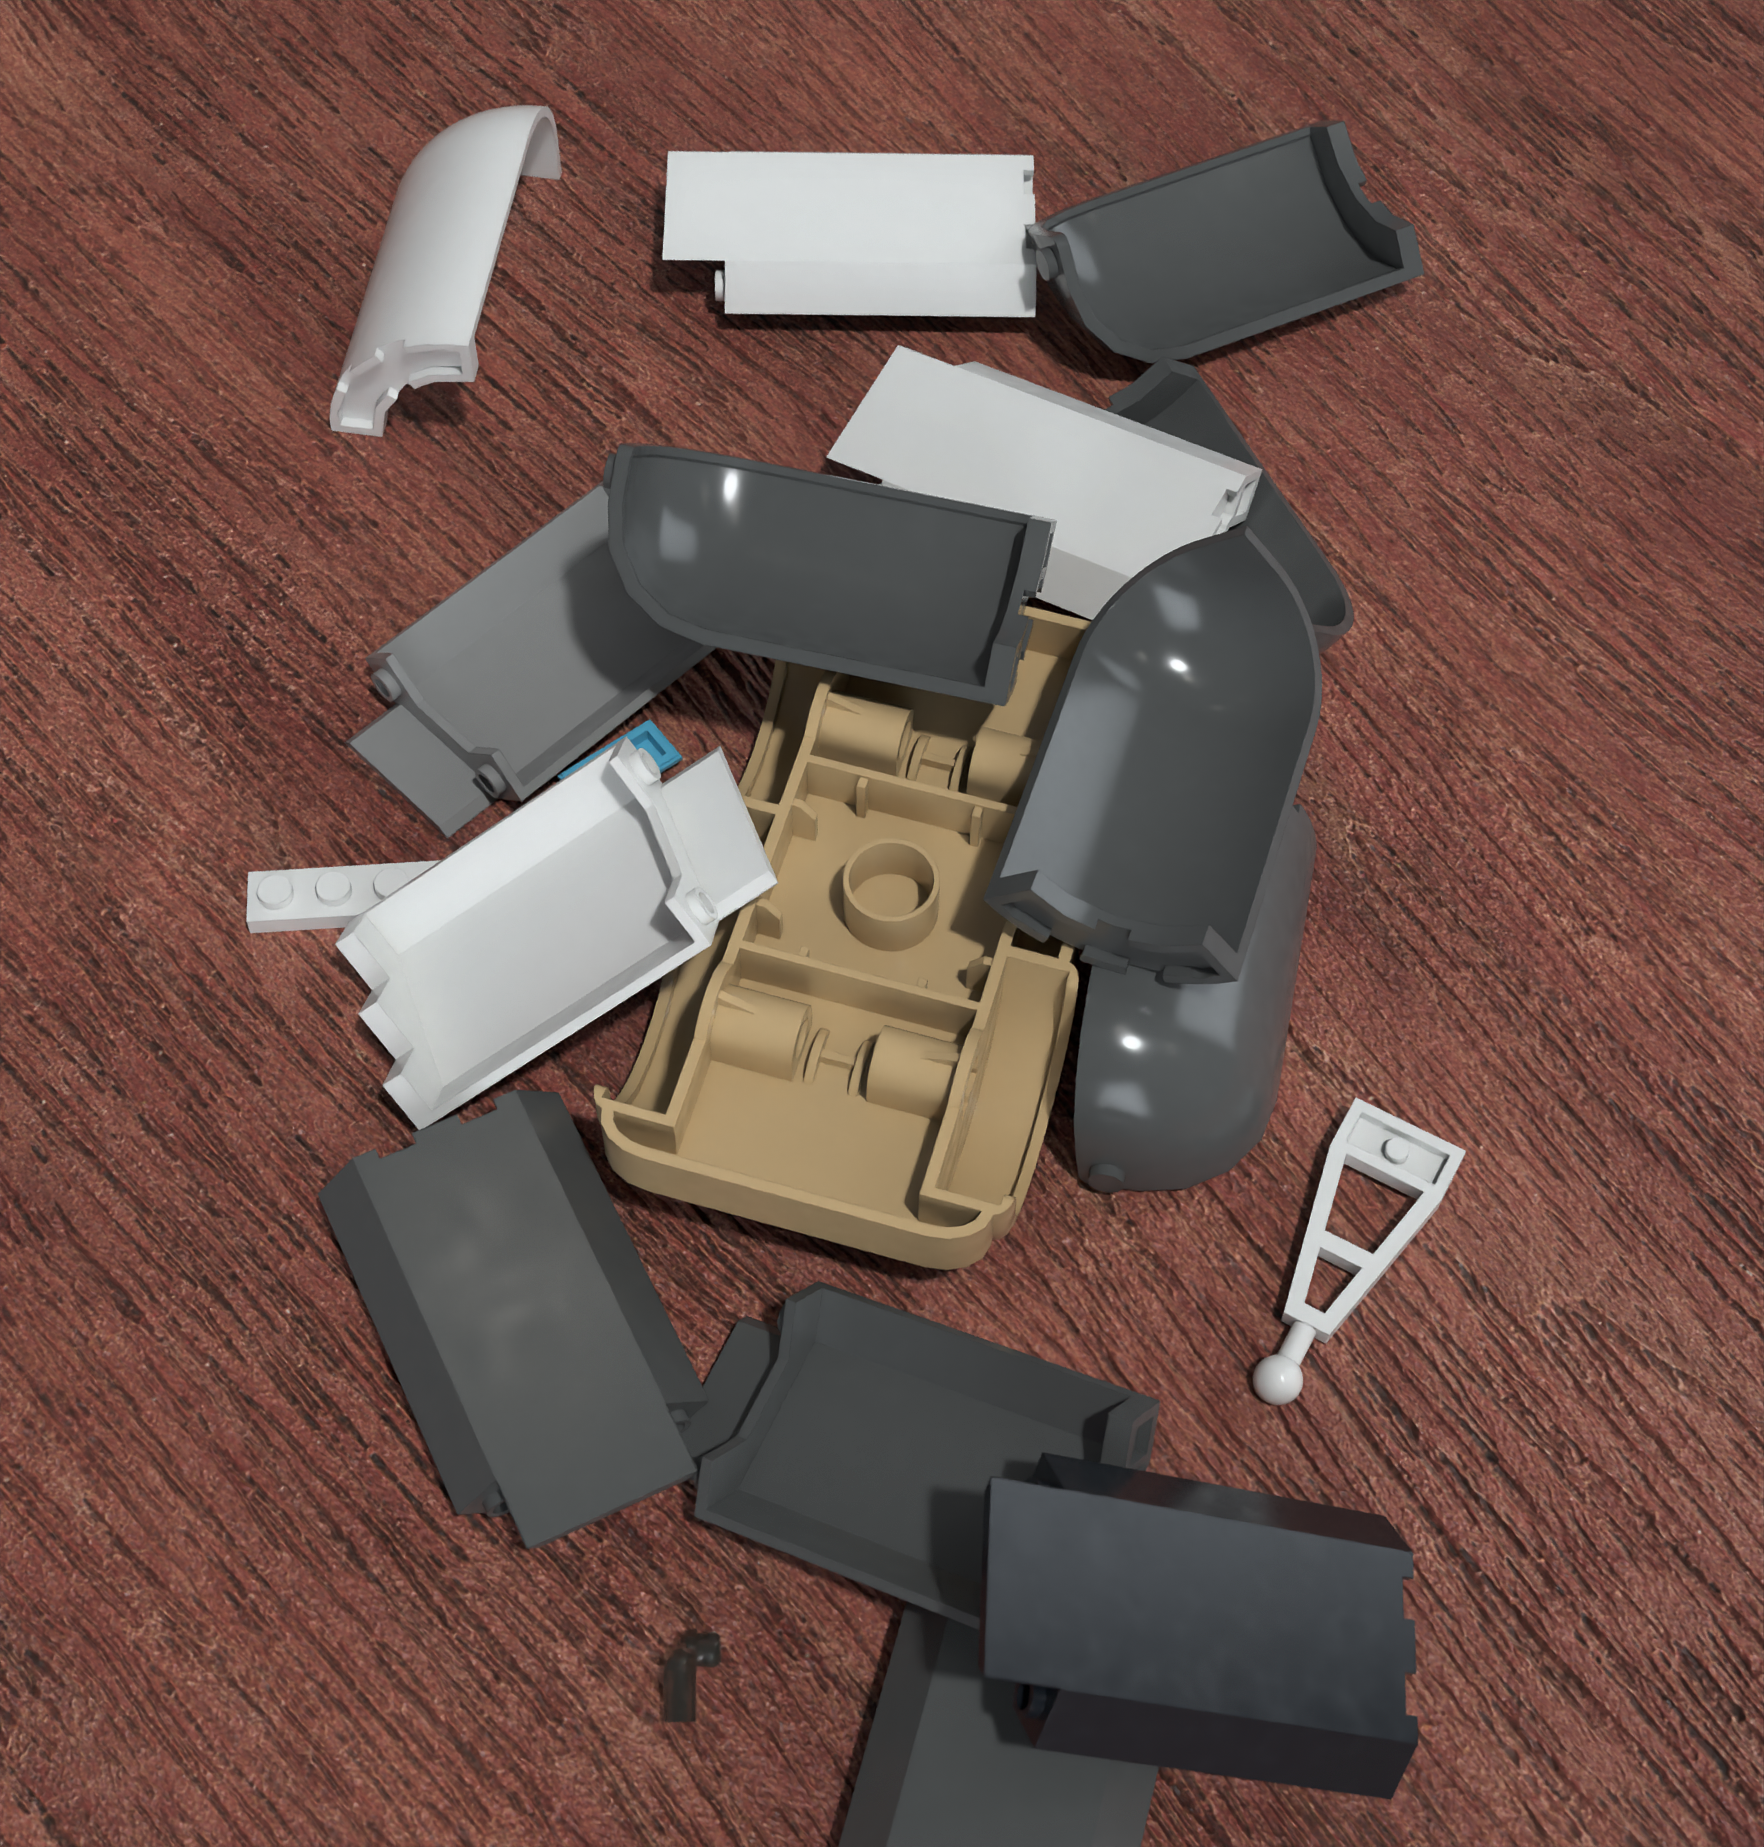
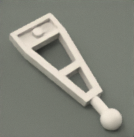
(1393, 1155)

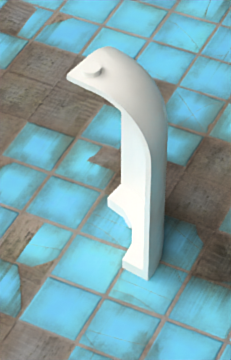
(439, 261)

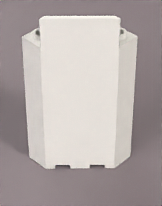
(857, 231)
(1018, 447)
(551, 921)

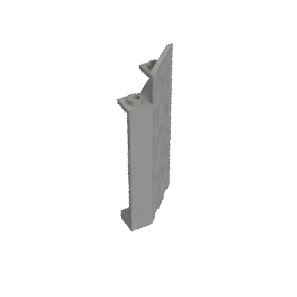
(517, 672)

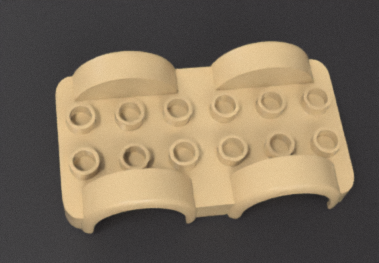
(868, 1030)

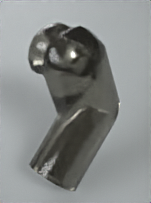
(680, 1673)

